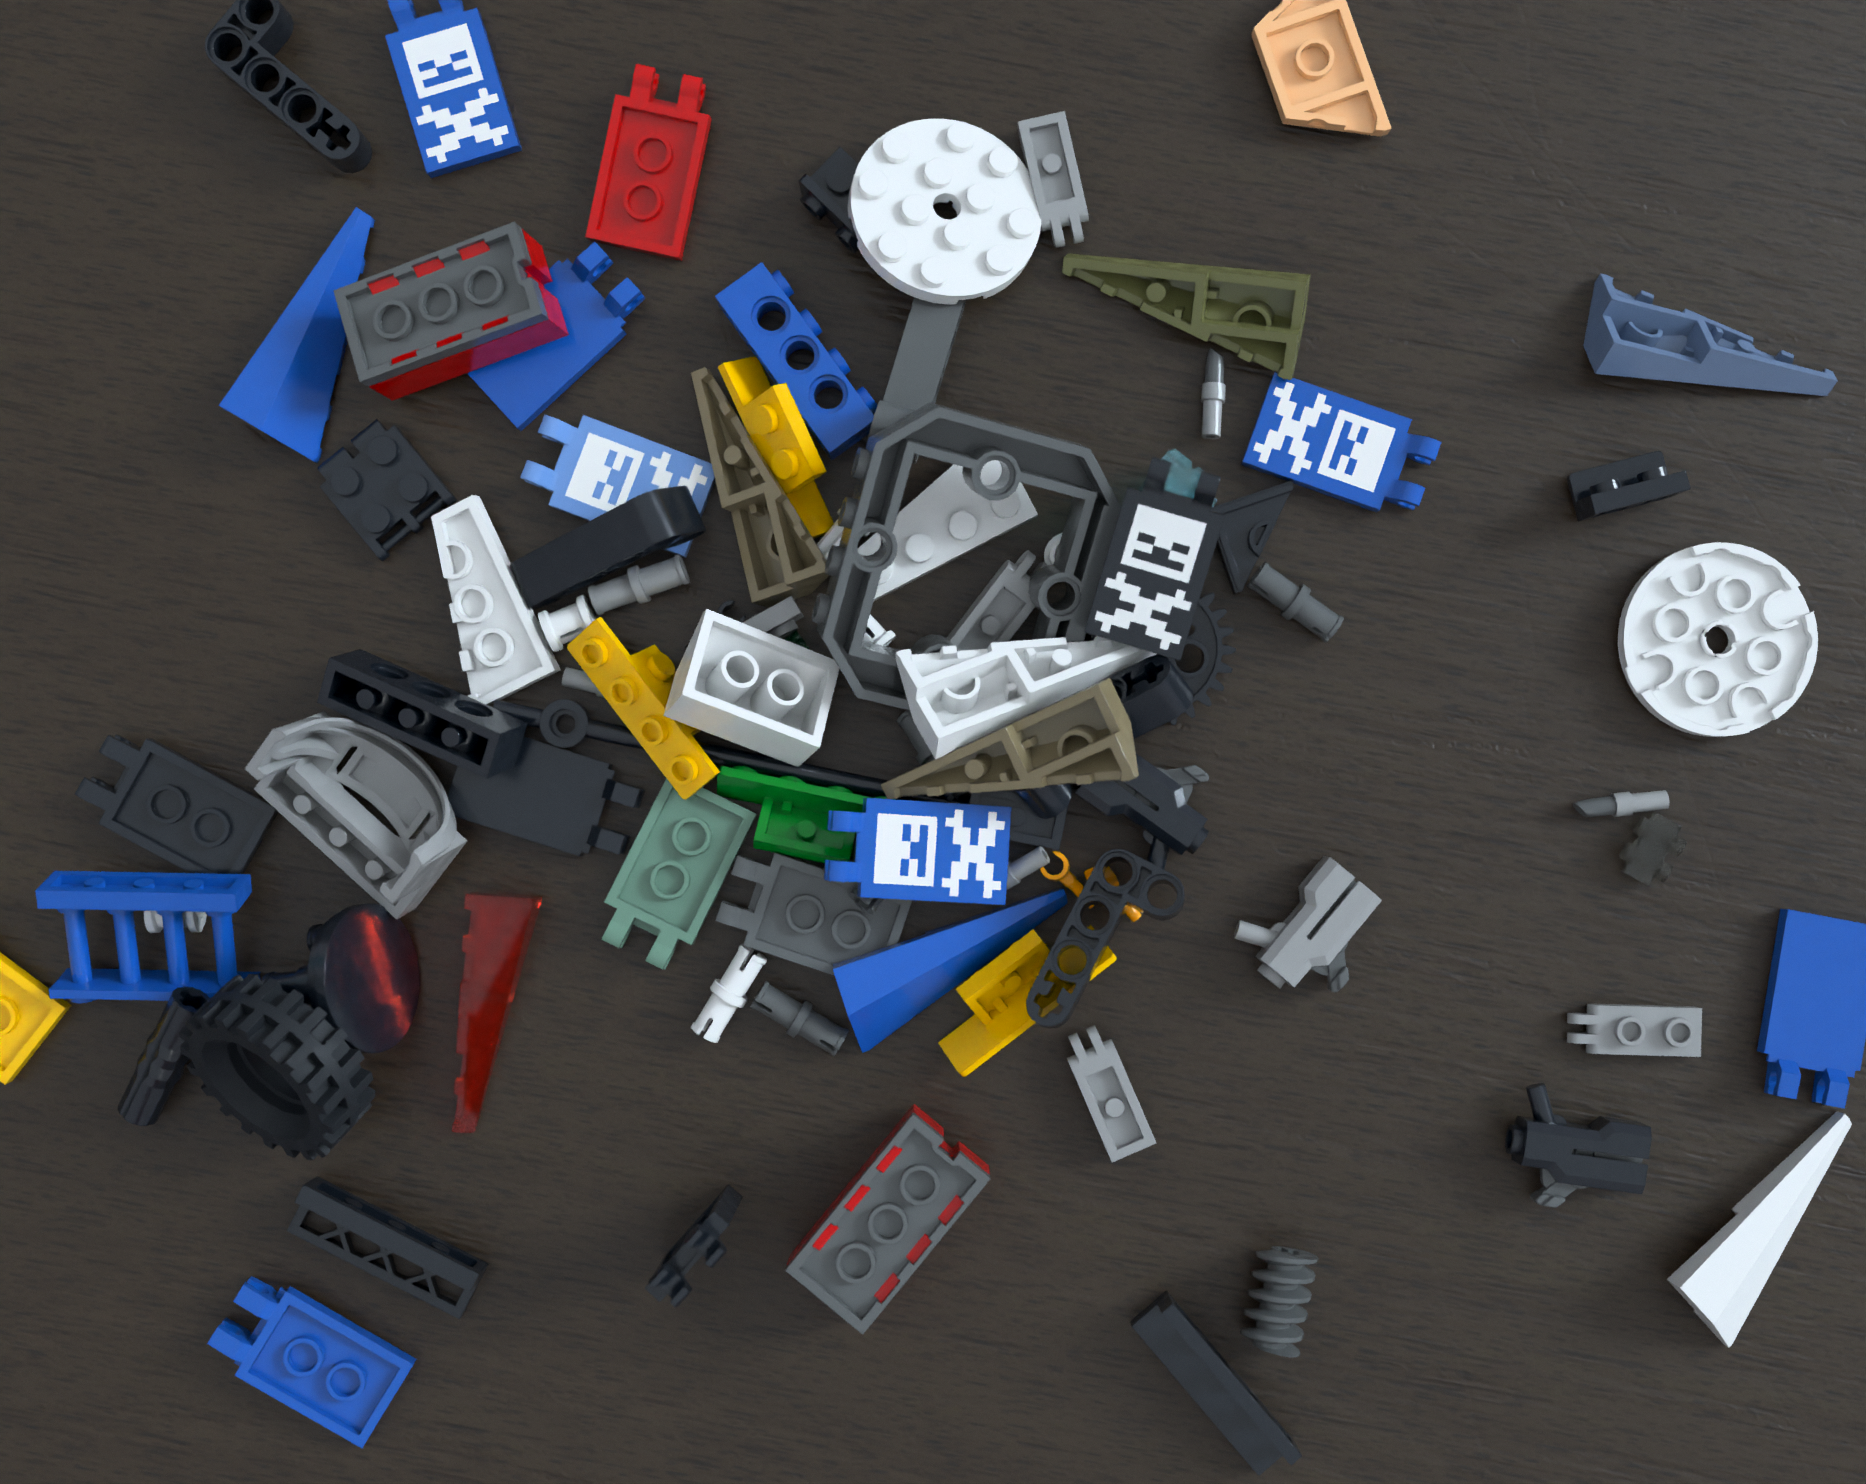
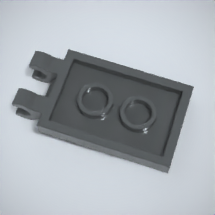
(809, 917)

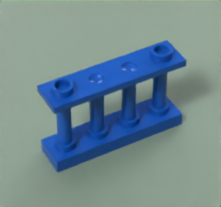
(143, 891)

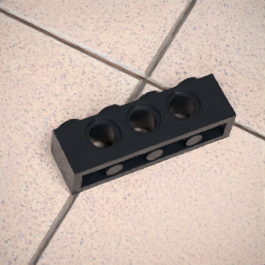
(422, 713)

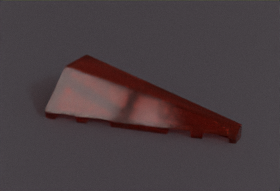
(492, 968)

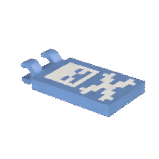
(610, 466)

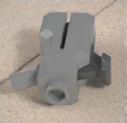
(1316, 930)

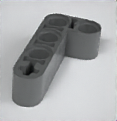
(919, 361)

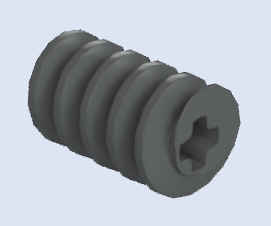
(1280, 1300)

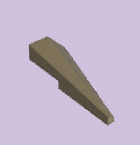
(771, 537)

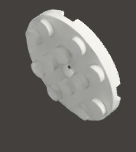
(933, 255)
(1767, 632)

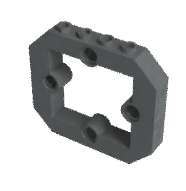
(874, 507)

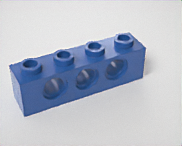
(744, 306)

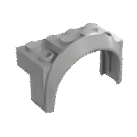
(303, 785)

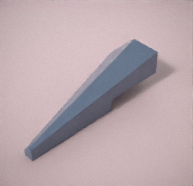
(1657, 343)

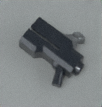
(1155, 804)
(1576, 1155)

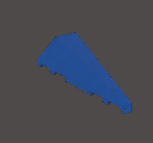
(295, 368)
(903, 979)

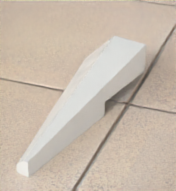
(978, 691)
(1737, 1261)

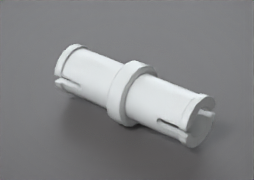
(728, 993)

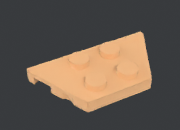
(1319, 68)

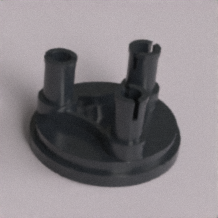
(360, 975)

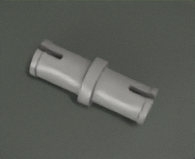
(638, 584)

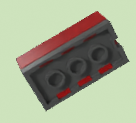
(450, 312)
(887, 1219)

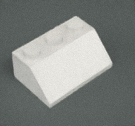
(753, 689)

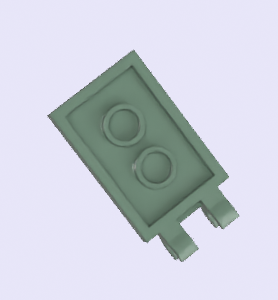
(676, 869)

